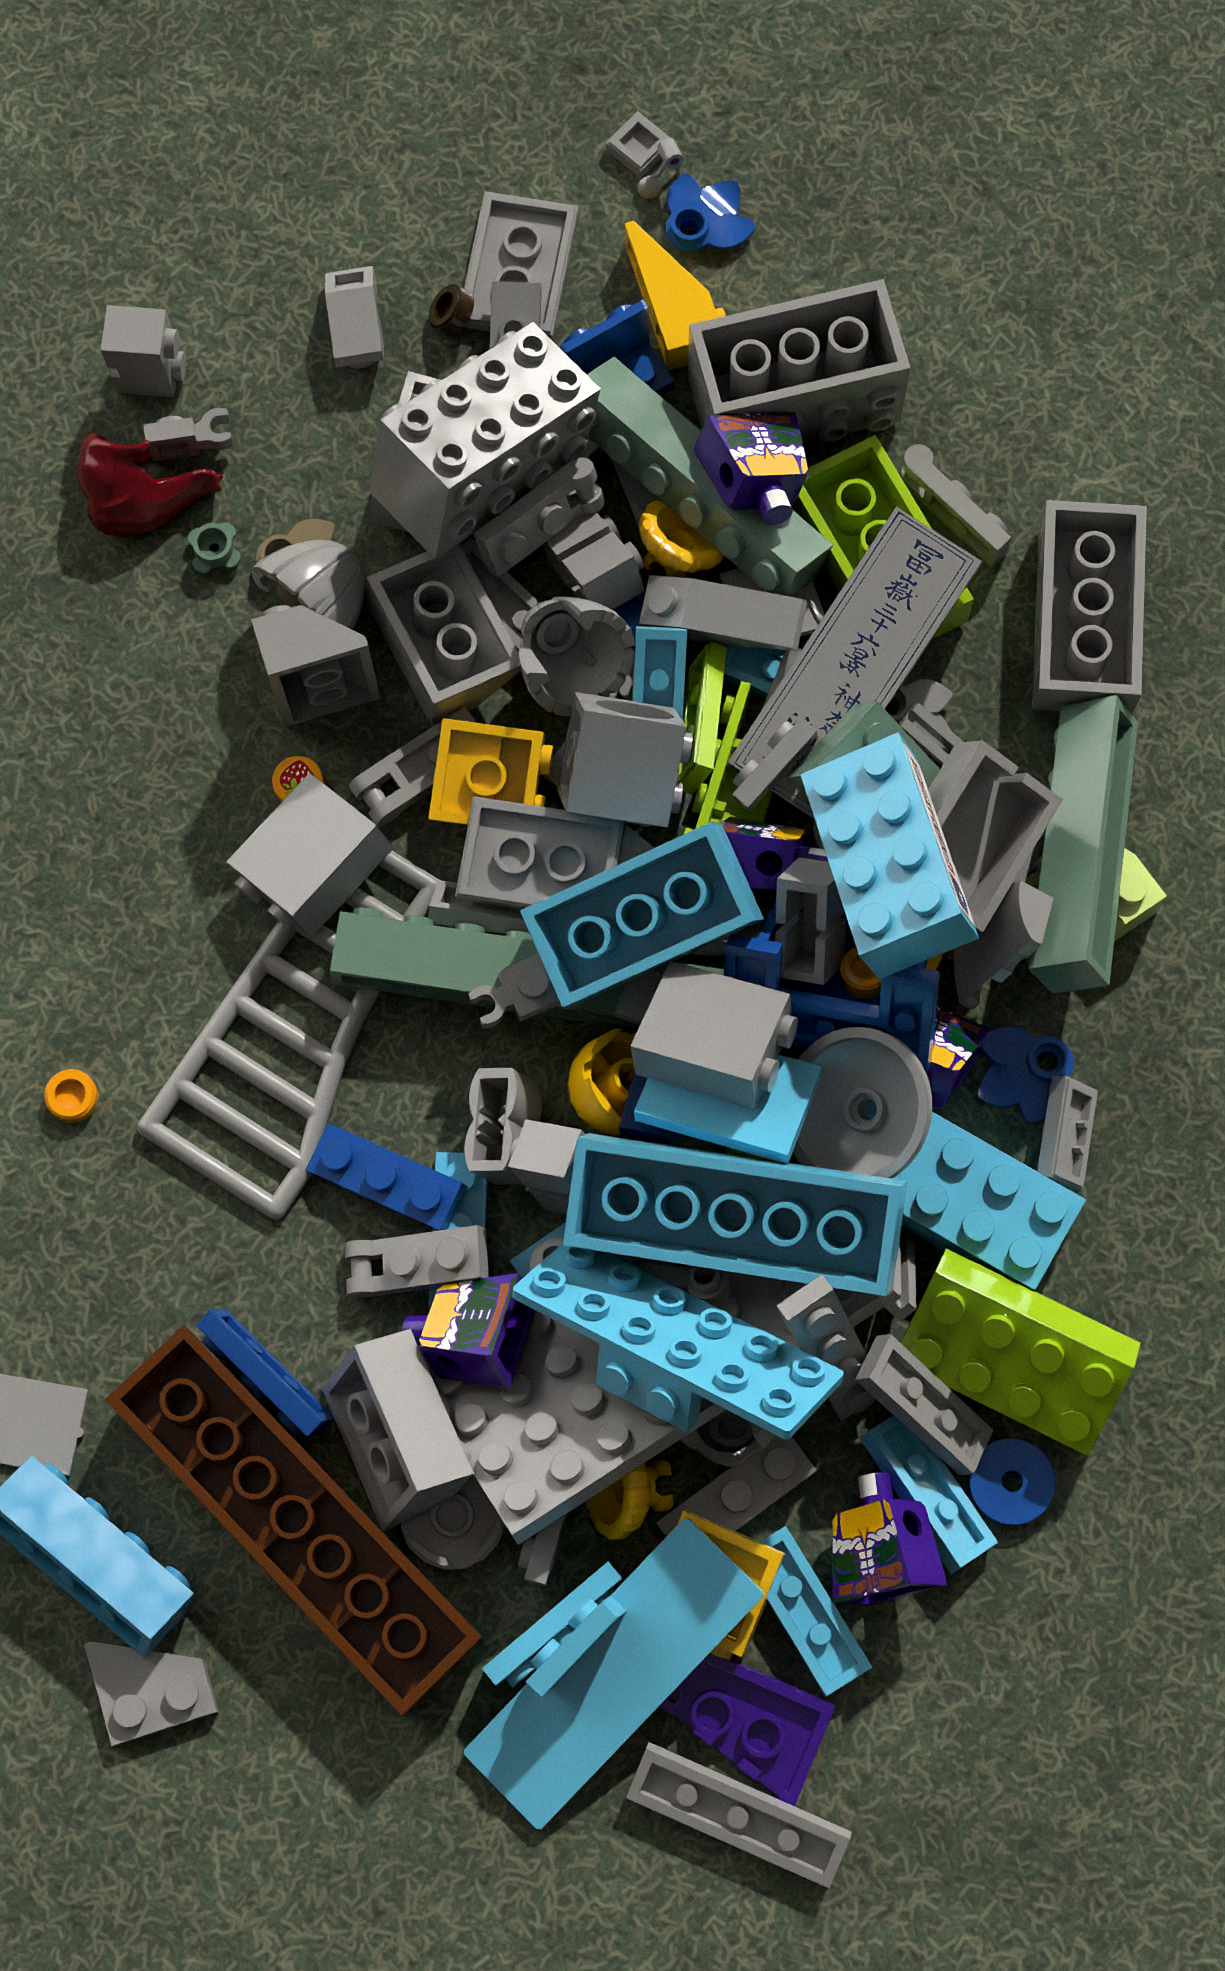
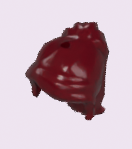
(125, 497)

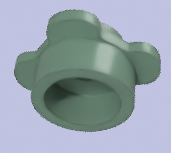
(214, 534)

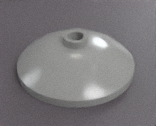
(856, 1070)

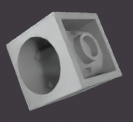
(623, 760)

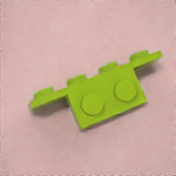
(715, 800)

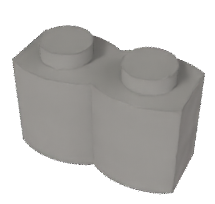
(499, 1105)

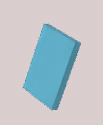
(763, 1131)

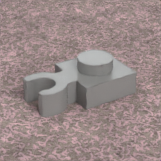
(523, 988)

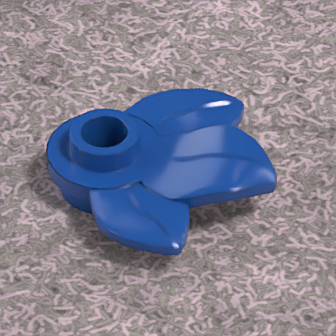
(707, 210)
(1016, 1073)

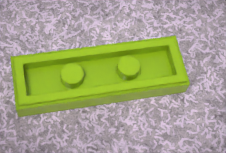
(702, 714)

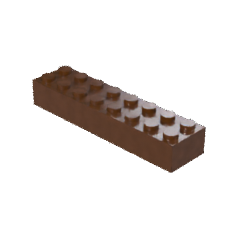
(295, 1521)

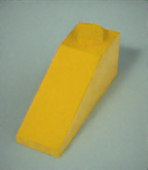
(670, 293)

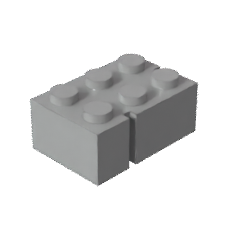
(988, 821)

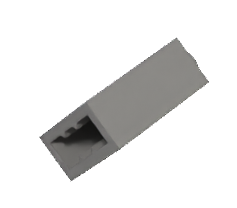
(308, 856)
(714, 1034)

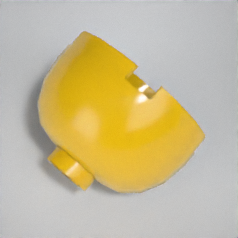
(602, 1080)

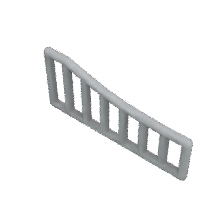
(332, 1060)

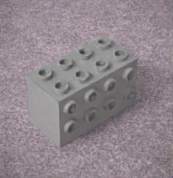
(819, 356)
(482, 438)

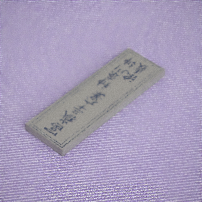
(865, 638)

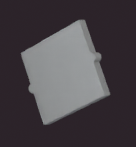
(40, 1422)

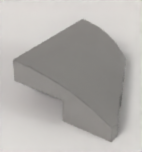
(1008, 938)

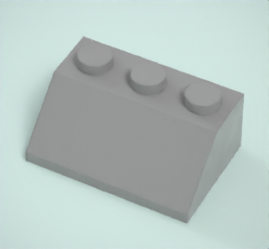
(442, 631)
(313, 663)
(397, 1428)

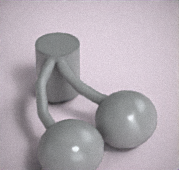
(650, 186)

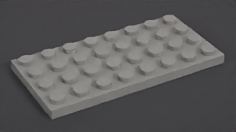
(567, 1439)

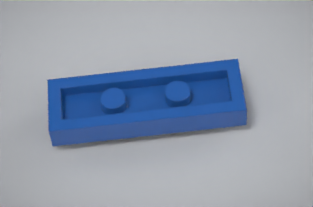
(386, 1178)
(264, 1373)

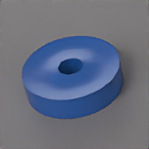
(1036, 1482)

